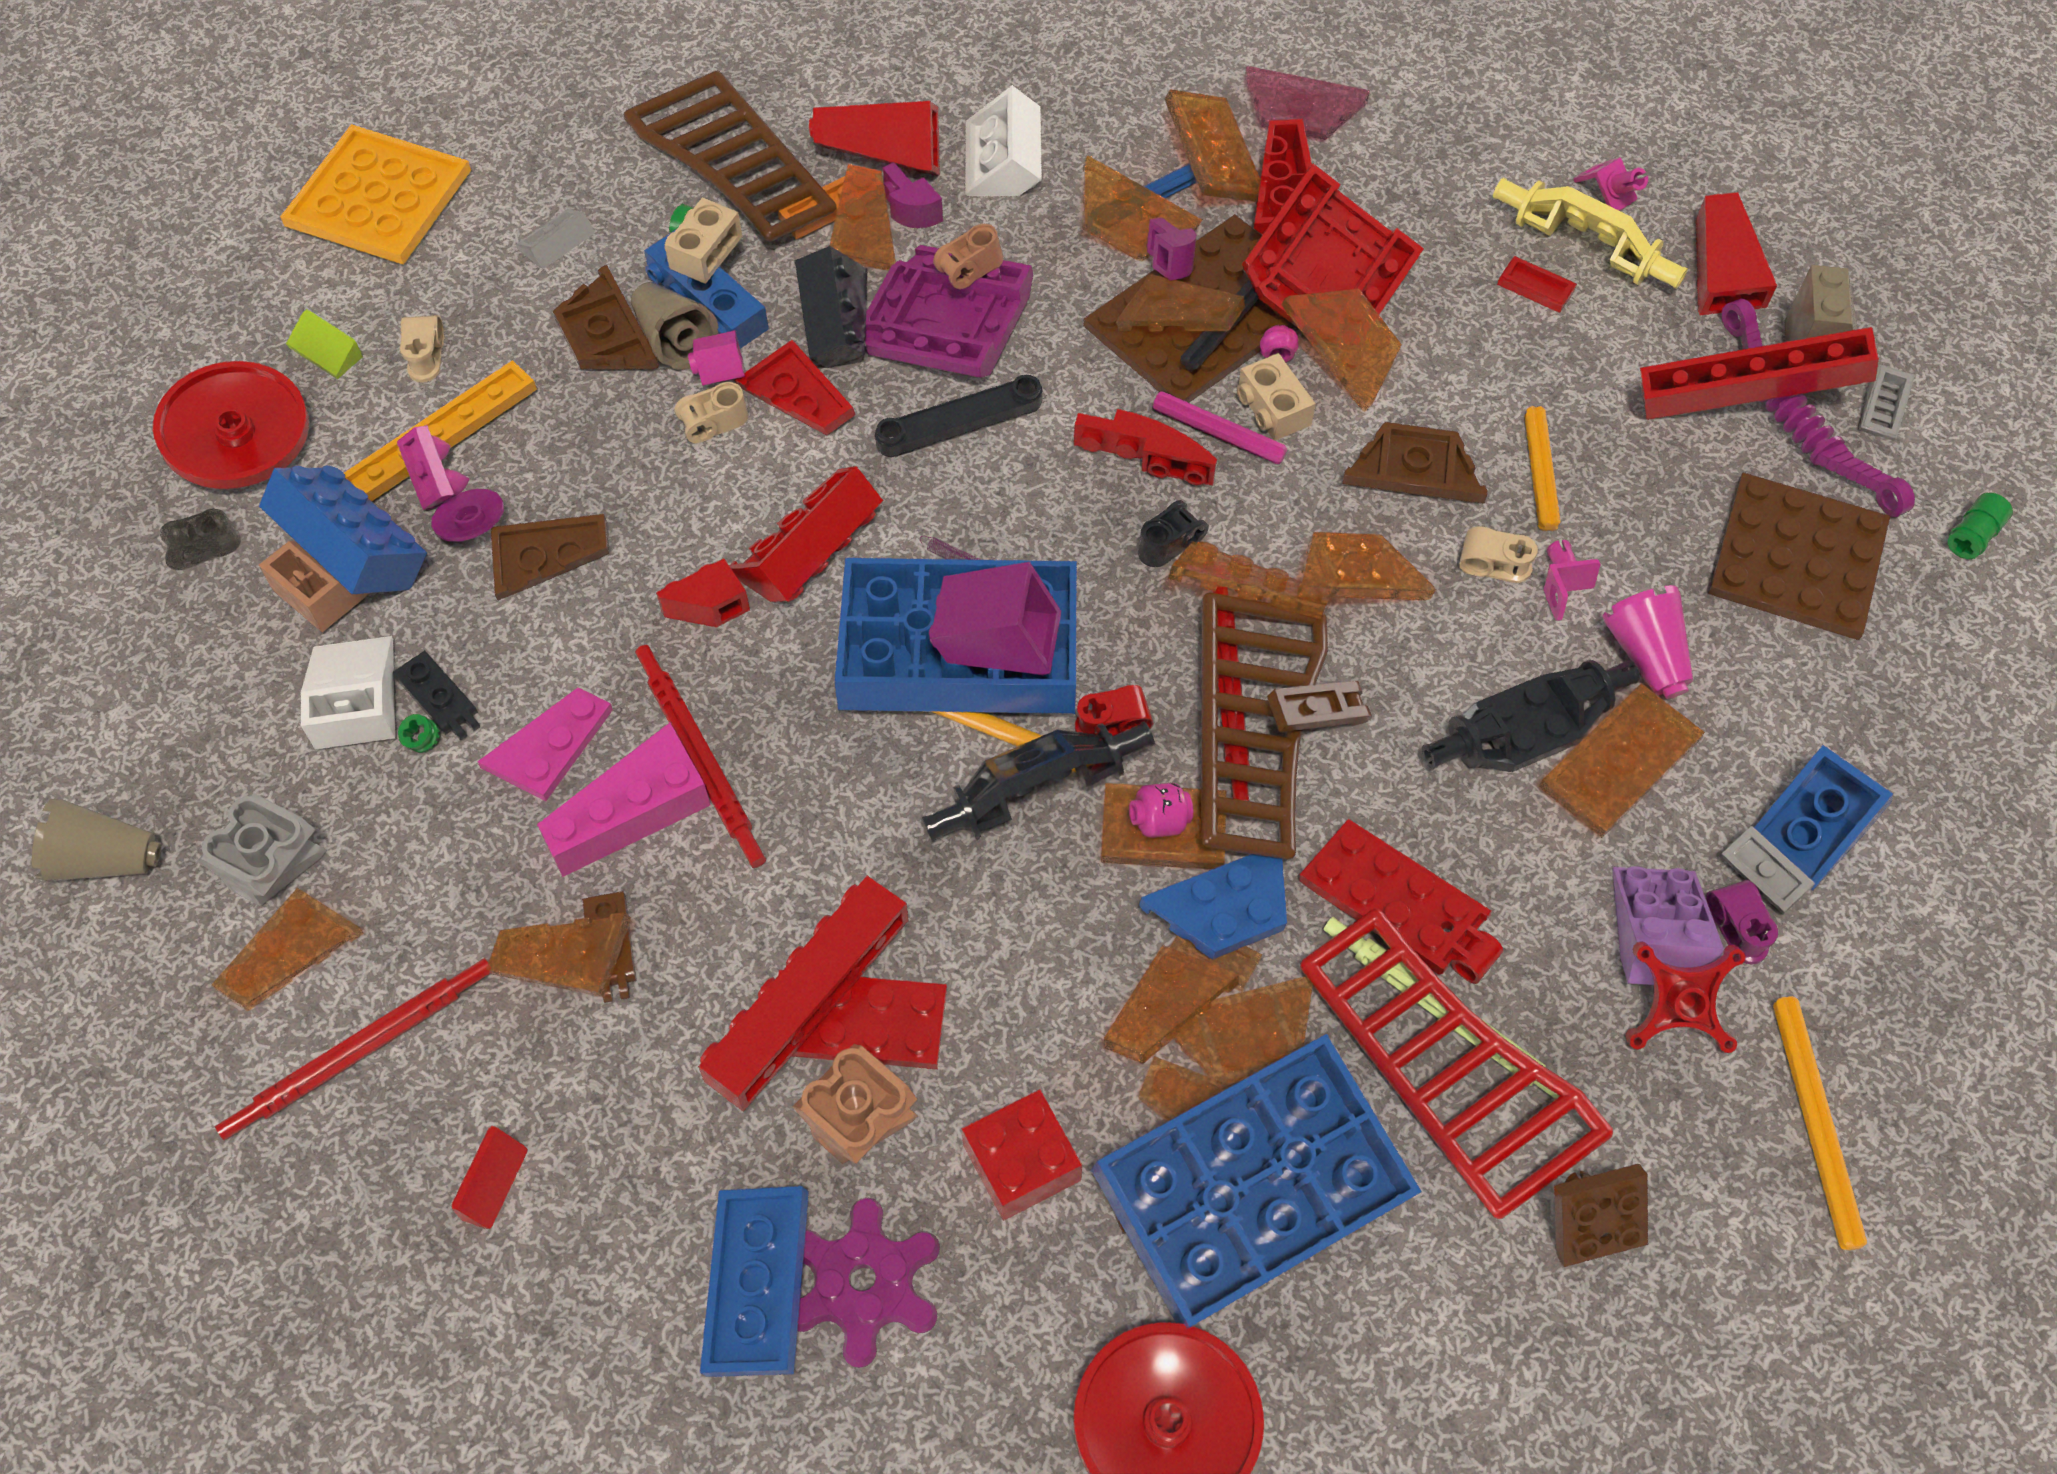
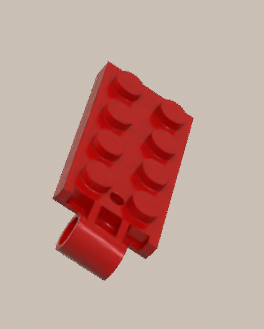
(1367, 874)

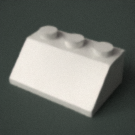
(1003, 146)

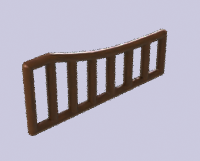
(720, 178)
(1212, 733)

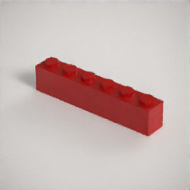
(1759, 373)
(803, 992)

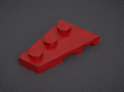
(797, 388)

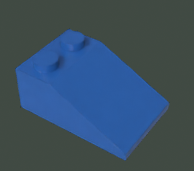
(1823, 814)

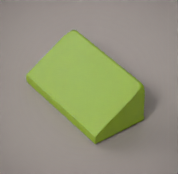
(324, 344)

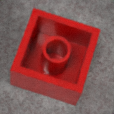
(1021, 1154)

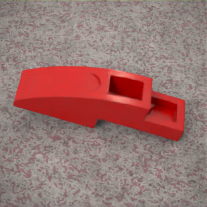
(1161, 447)

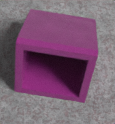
(997, 620)

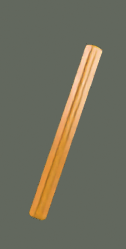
(1819, 1124)

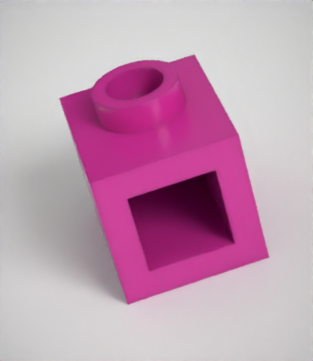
(717, 358)

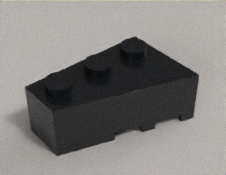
(833, 305)

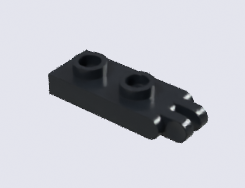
(437, 695)

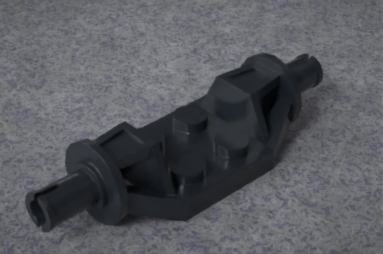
(1532, 718)
(1032, 763)

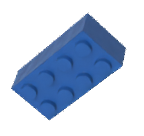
(342, 529)

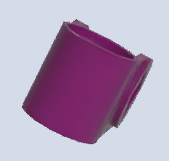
(1743, 919)

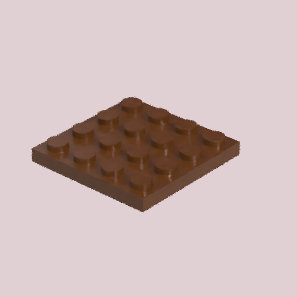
(1800, 556)

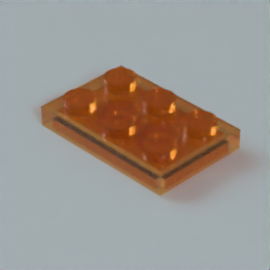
(1127, 845)

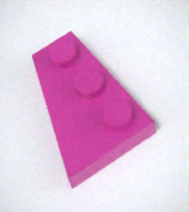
(548, 745)

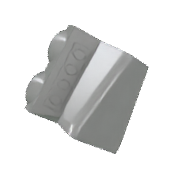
(260, 849)

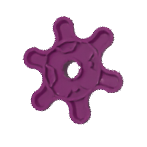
(887, 1301)

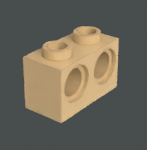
(703, 240)
(1275, 397)

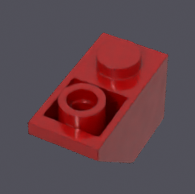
(705, 597)

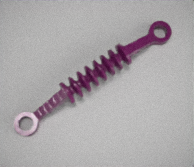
(1808, 428)

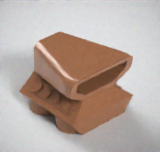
(855, 1105)

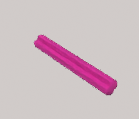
(1220, 427)

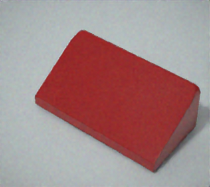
(489, 1178)

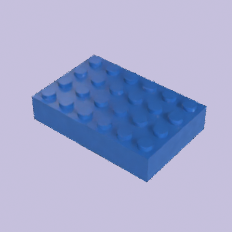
(888, 652)
(1254, 1181)

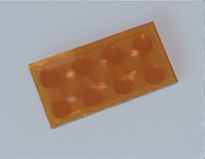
(1214, 145)
(1621, 760)

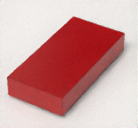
(1537, 284)

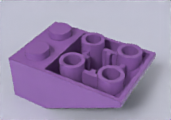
(1667, 914)

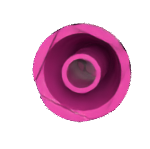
(1654, 638)

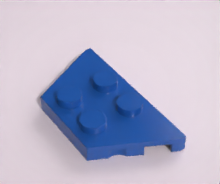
(1225, 905)

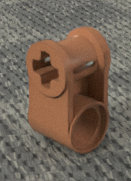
(973, 255)

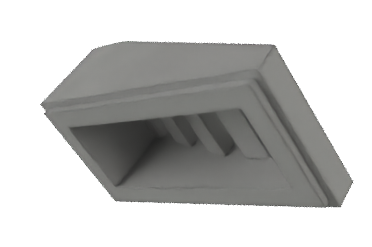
(1893, 380)

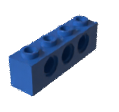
(722, 295)

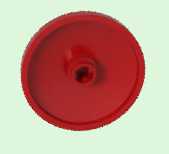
(230, 424)
(1168, 1405)

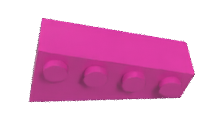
(626, 803)

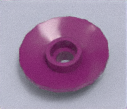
(467, 515)

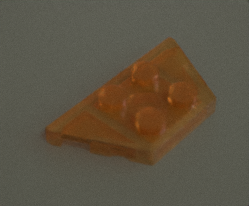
(1121, 210)
(1347, 338)
(1359, 568)
(1248, 1030)

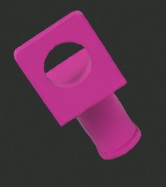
(1615, 182)
(1567, 575)

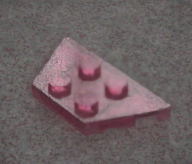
(1319, 103)

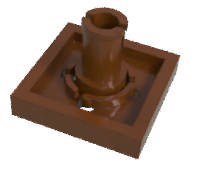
(1595, 1207)

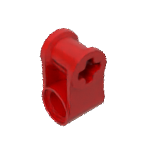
(1115, 709)

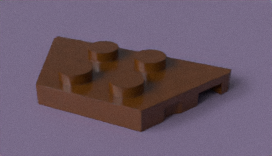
(603, 327)
(1417, 463)

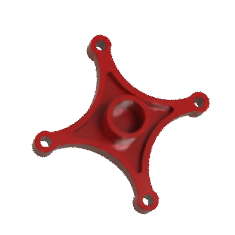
(1685, 997)

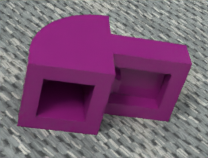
(911, 203)
(1171, 249)

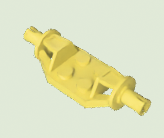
(1586, 212)

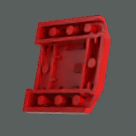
(1327, 245)

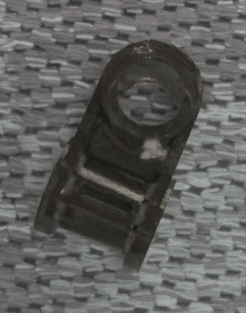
(200, 537)

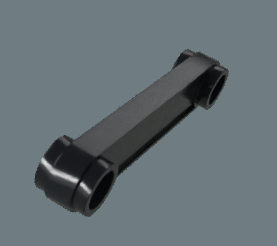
(958, 416)

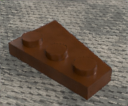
(543, 550)

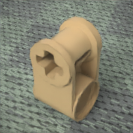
(422, 346)
(715, 411)
(1495, 554)

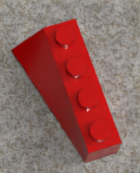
(1283, 166)
(809, 536)

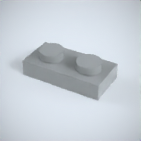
(1768, 869)

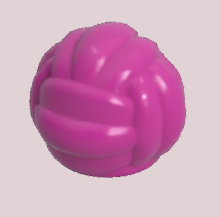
(1279, 340)

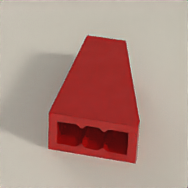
(882, 132)
(1729, 257)

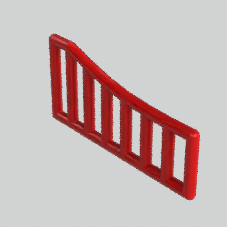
(1491, 1044)

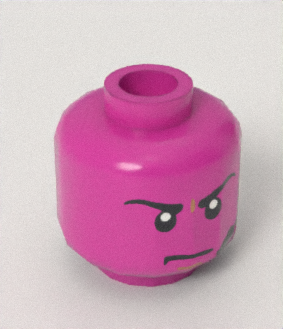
(1161, 809)

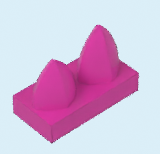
(423, 459)

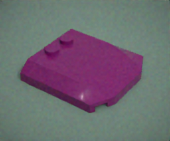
(934, 325)

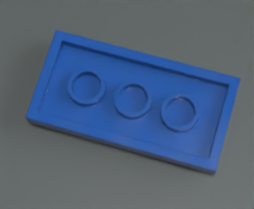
(755, 1282)

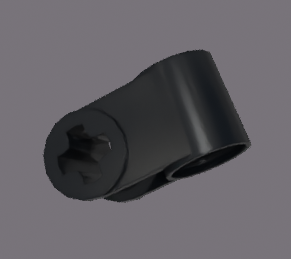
(1169, 534)

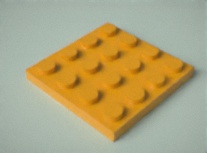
(376, 194)

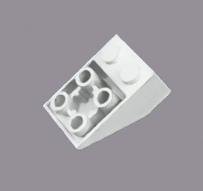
(349, 693)

